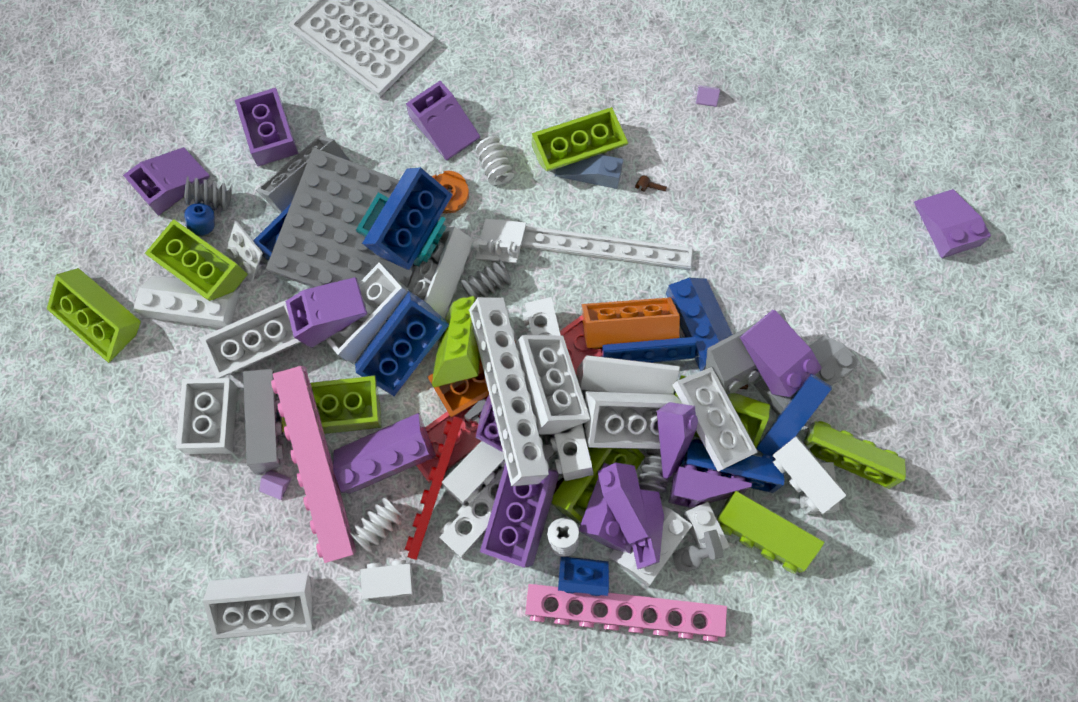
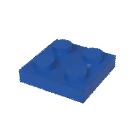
(583, 576)

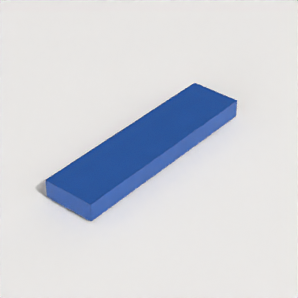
(652, 350)
(794, 415)

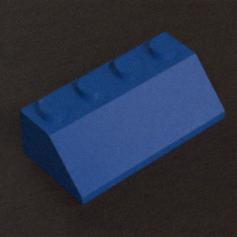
(407, 218)
(699, 315)
(401, 343)
(755, 469)

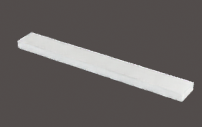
(607, 247)

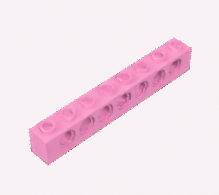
(713, 614)

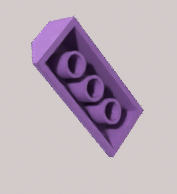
(382, 454)
(518, 519)

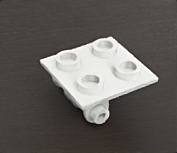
(500, 240)
(245, 252)

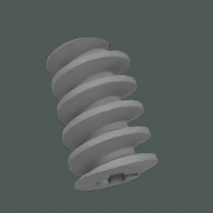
(207, 194)
(487, 280)
(652, 472)

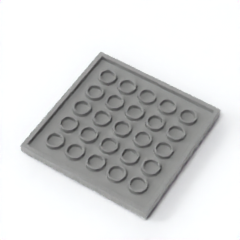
(320, 228)

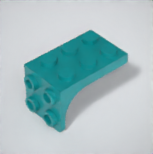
(374, 211)

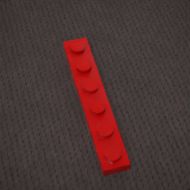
(430, 496)

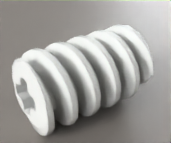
(494, 161)
(376, 525)
(562, 528)

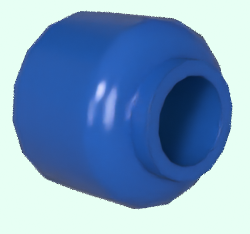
(199, 219)

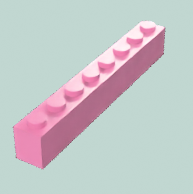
(314, 464)

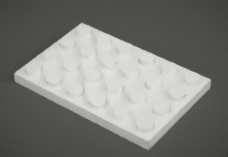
(363, 39)

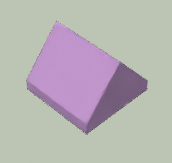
(707, 95)
(274, 484)

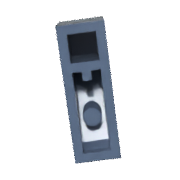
(596, 170)

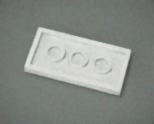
(717, 419)

